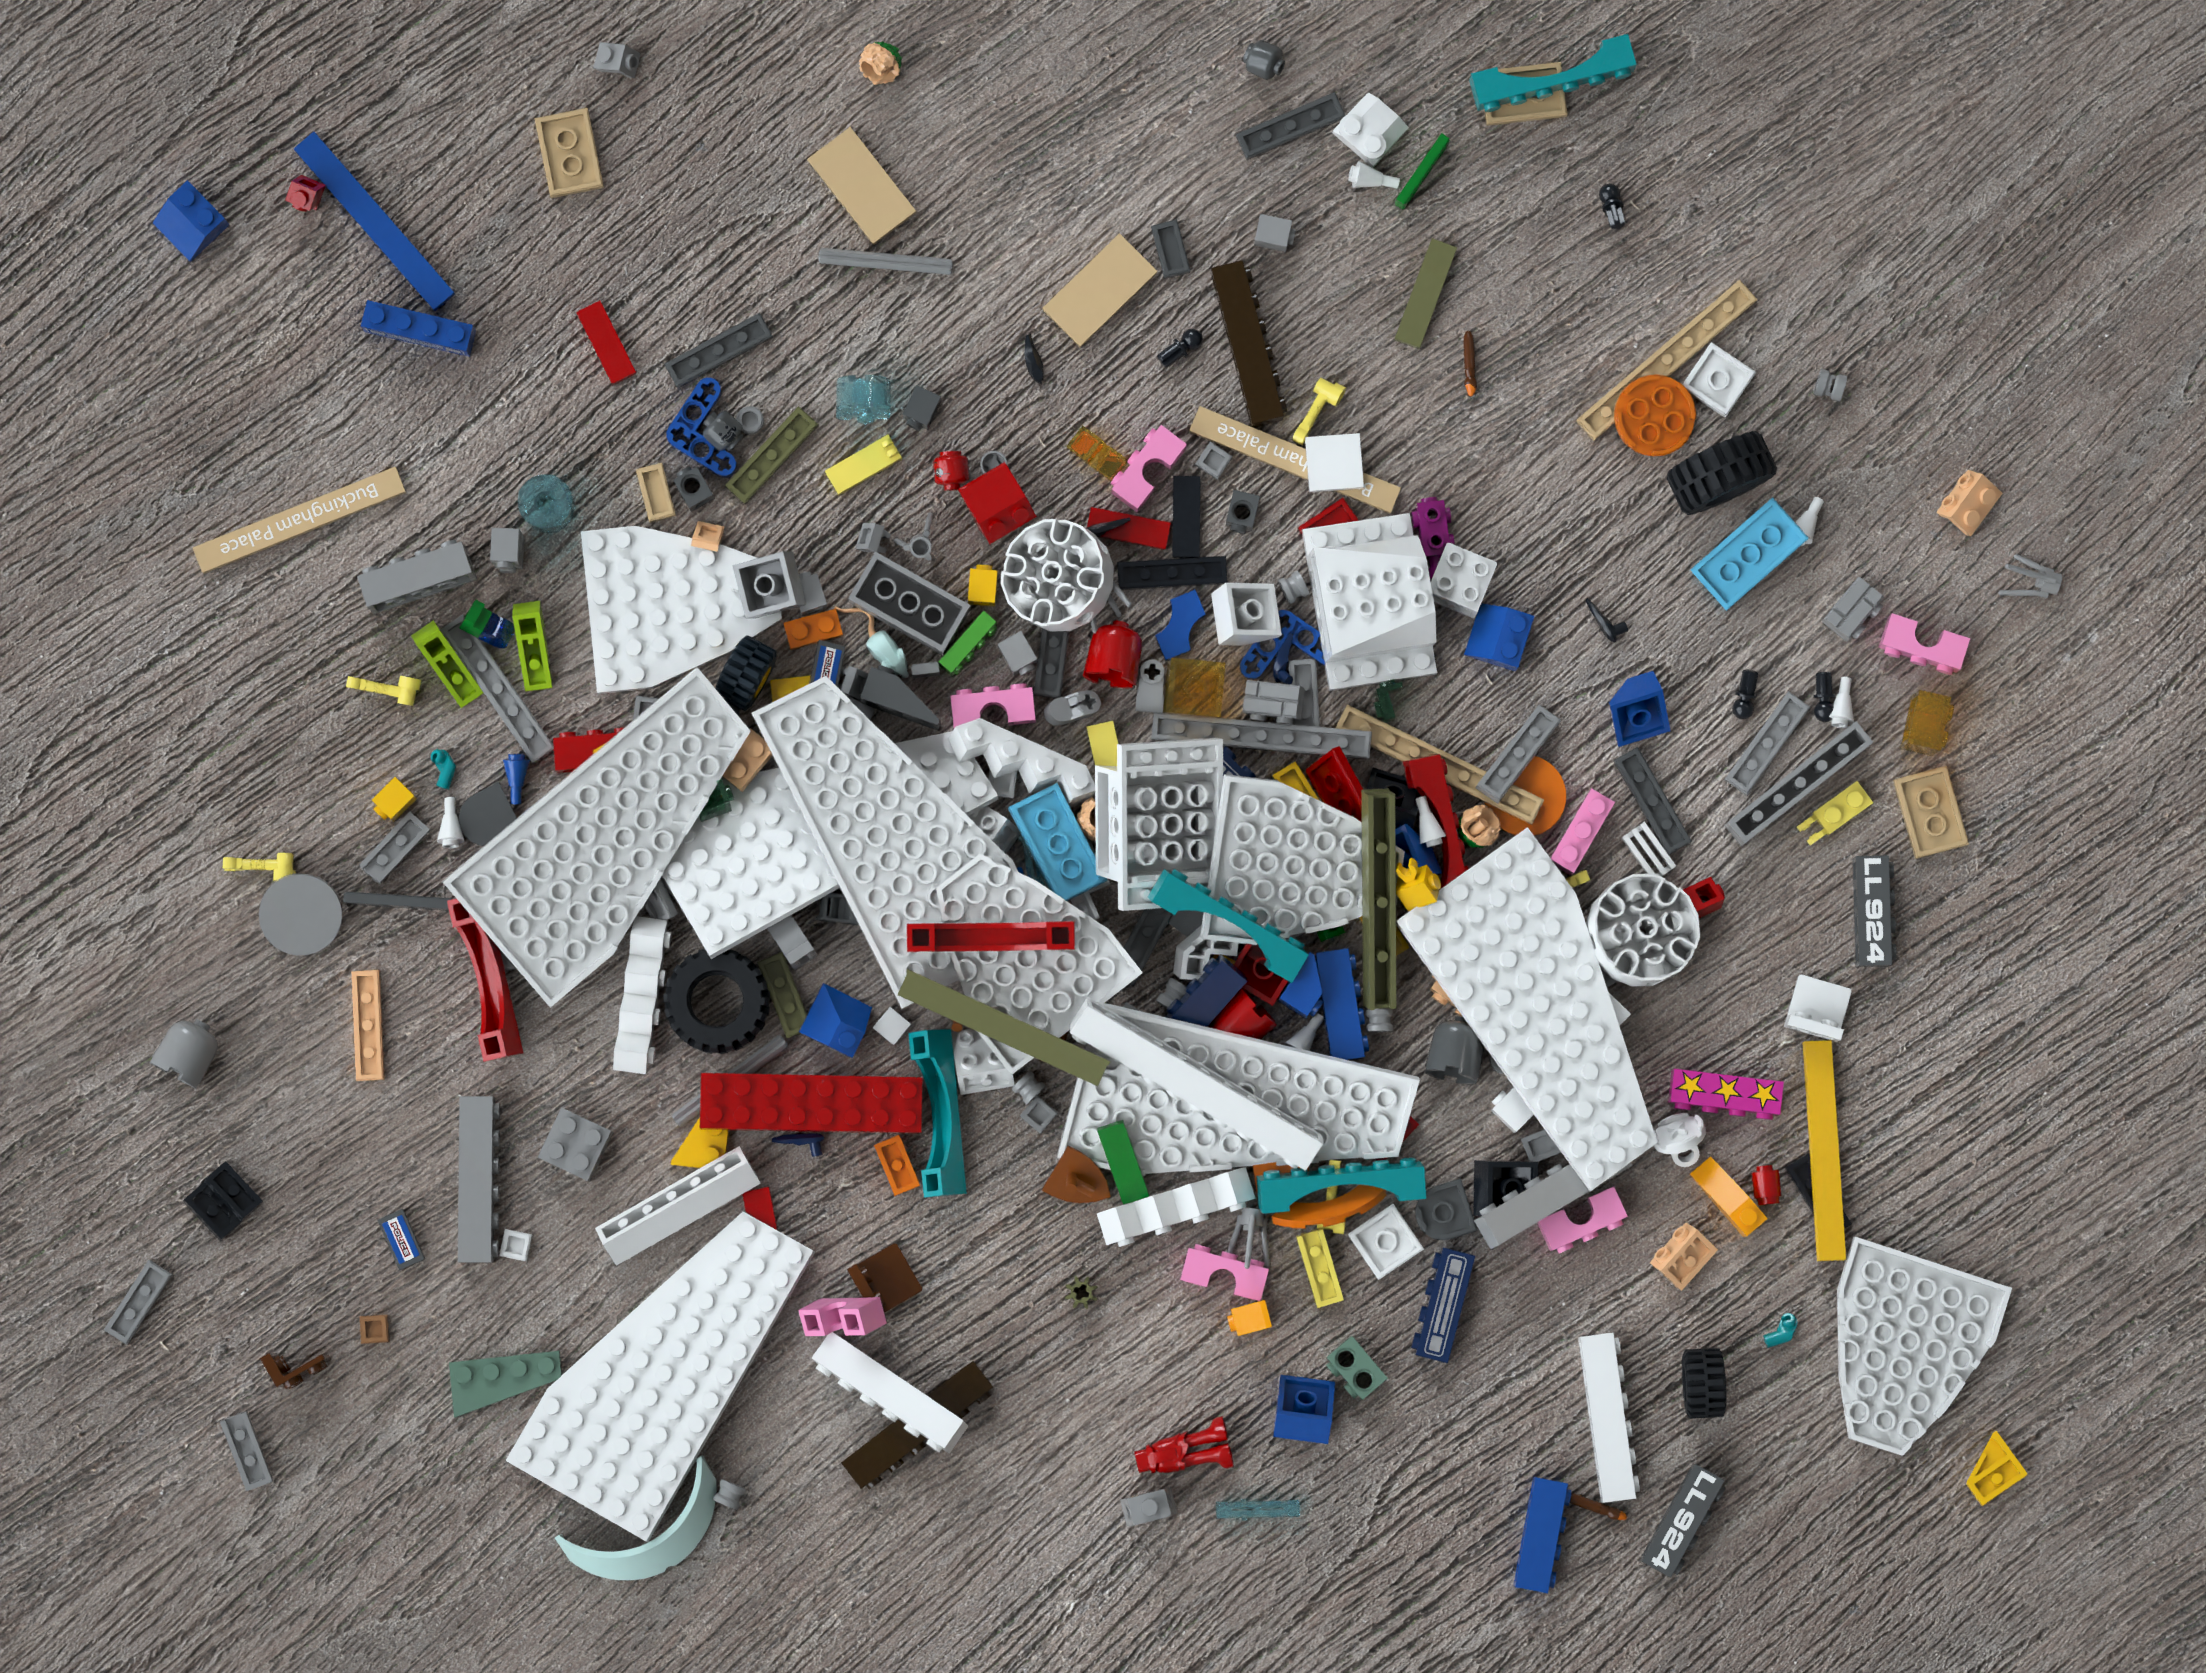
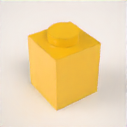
(982, 586)
(393, 800)

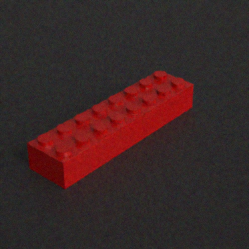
(810, 1103)

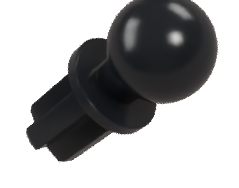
(1612, 206)
(1191, 340)
(1824, 694)
(1743, 707)

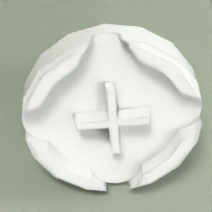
(1678, 1135)

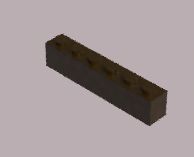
(1247, 343)
(895, 1442)

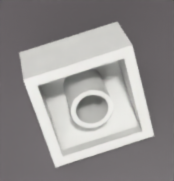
(1245, 613)

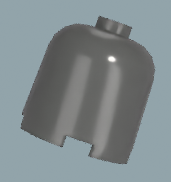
(1455, 1052)

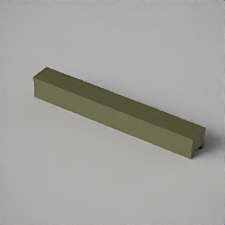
(1378, 898)
(1003, 1027)

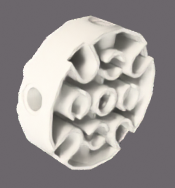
(1063, 599)
(1646, 904)

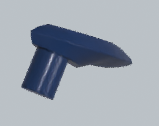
(1281, 661)
(812, 1139)

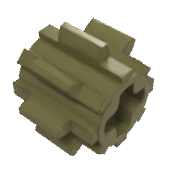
(1088, 1289)

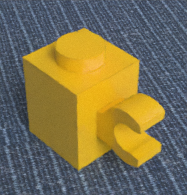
(1416, 885)

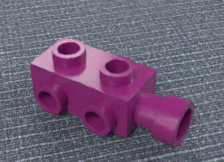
(1432, 528)

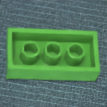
(968, 643)

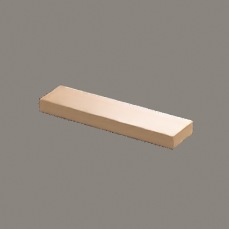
(368, 1025)

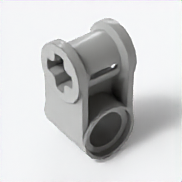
(1150, 692)

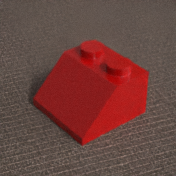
(997, 503)
(1260, 979)

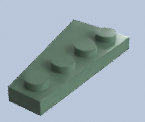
(499, 1378)

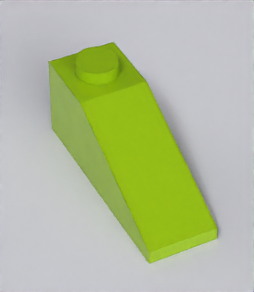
(532, 645)
(447, 664)

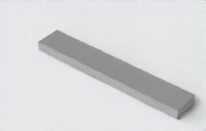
(499, 691)

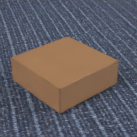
(374, 1329)

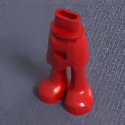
(1172, 1452)

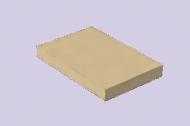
(1534, 108)
(569, 153)
(1930, 812)

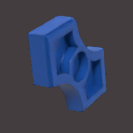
(1185, 613)

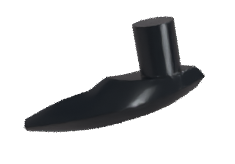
(1033, 360)
(1103, 528)
(1609, 630)

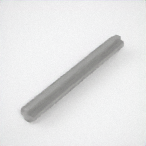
(885, 261)
(748, 1066)

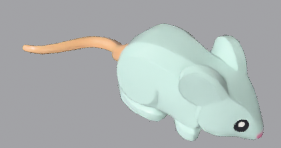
(883, 647)

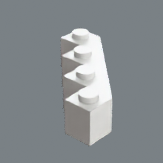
(1010, 752)
(1195, 952)
(641, 994)
(1176, 1206)

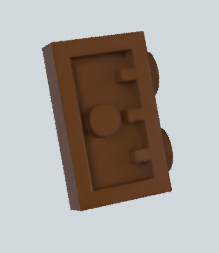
(886, 1277)
(278, 1369)

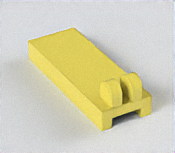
(863, 465)
(1103, 743)
(1319, 1267)

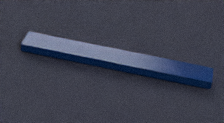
(374, 221)

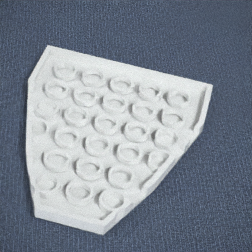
(660, 606)
(1283, 860)
(1035, 985)
(1908, 1340)

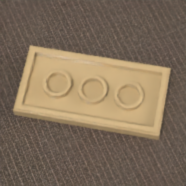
(861, 185)
(1099, 290)

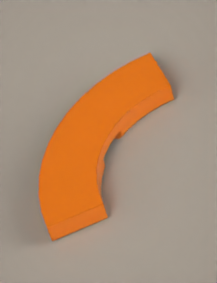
(1331, 1211)

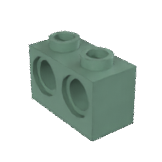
(1361, 1363)

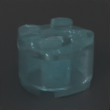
(863, 398)
(532, 496)

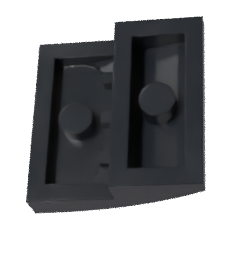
(222, 1201)

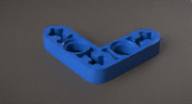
(692, 426)
(1296, 627)

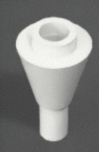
(1366, 176)
(1808, 520)
(1842, 712)
(1429, 827)
(450, 831)
(1304, 1038)

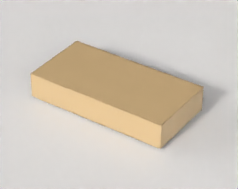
(655, 492)

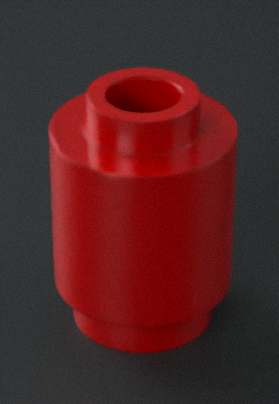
(1766, 1185)

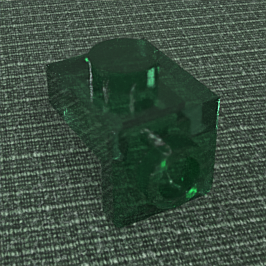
(1383, 705)
(718, 802)

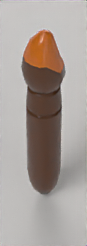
(1469, 363)
(1597, 1507)

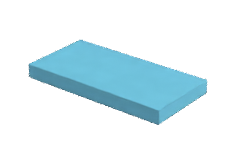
(1749, 554)
(1057, 843)

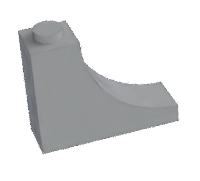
(792, 942)

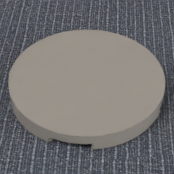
(300, 914)

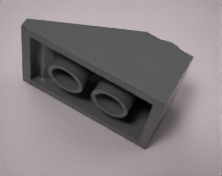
(890, 694)

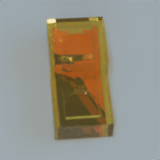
(1096, 453)

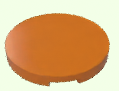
(1654, 415)
(1545, 782)

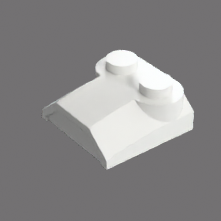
(1370, 129)

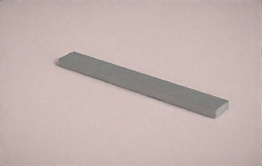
(1262, 735)

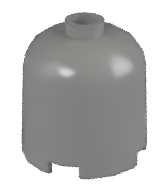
(186, 1050)

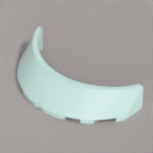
(662, 1551)

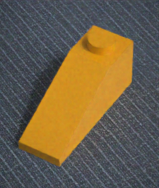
(1728, 1197)
(1249, 1318)

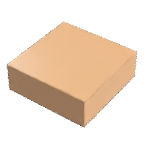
(707, 536)

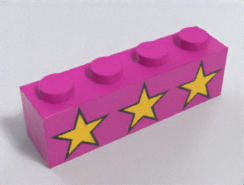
(1726, 1093)

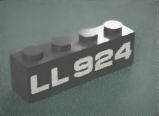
(1873, 911)
(1682, 1520)

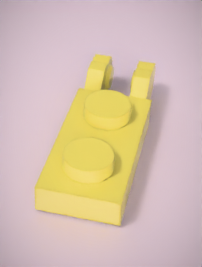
(1837, 811)

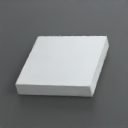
(1718, 380)
(1334, 462)
(1385, 1241)

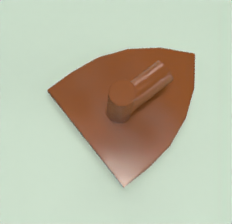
(1077, 1179)

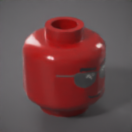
(951, 470)

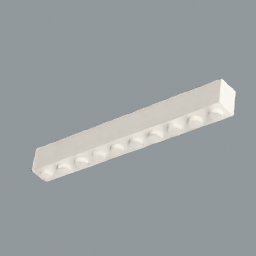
(1196, 1084)

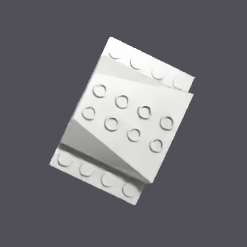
(1371, 601)
(1157, 815)

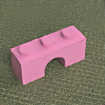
(1161, 448)
(1901, 640)
(1016, 702)
(1581, 831)
(1605, 1211)
(1201, 1264)
(852, 1315)

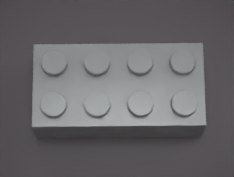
(417, 576)
(909, 603)

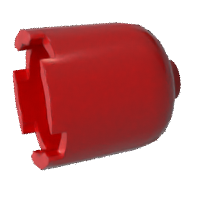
(1114, 655)
(1243, 1017)

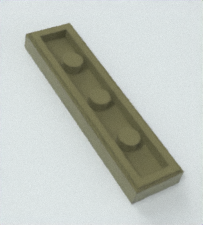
(1425, 293)
(771, 455)

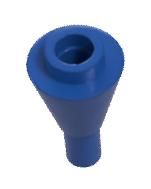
(516, 769)

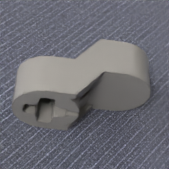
(1059, 710)

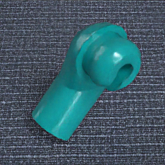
(446, 767)
(1784, 1333)

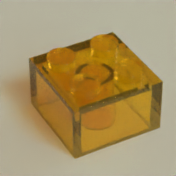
(1194, 687)
(1926, 723)

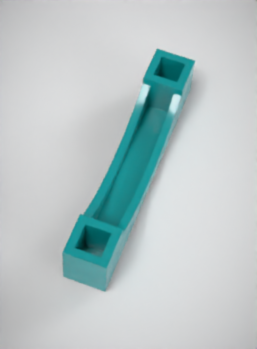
(1495, 88)
(1176, 894)
(935, 1059)
(1279, 1190)

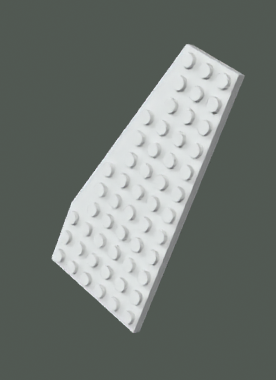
(875, 821)
(590, 851)
(762, 859)
(1528, 984)
(1350, 1103)
(650, 1392)

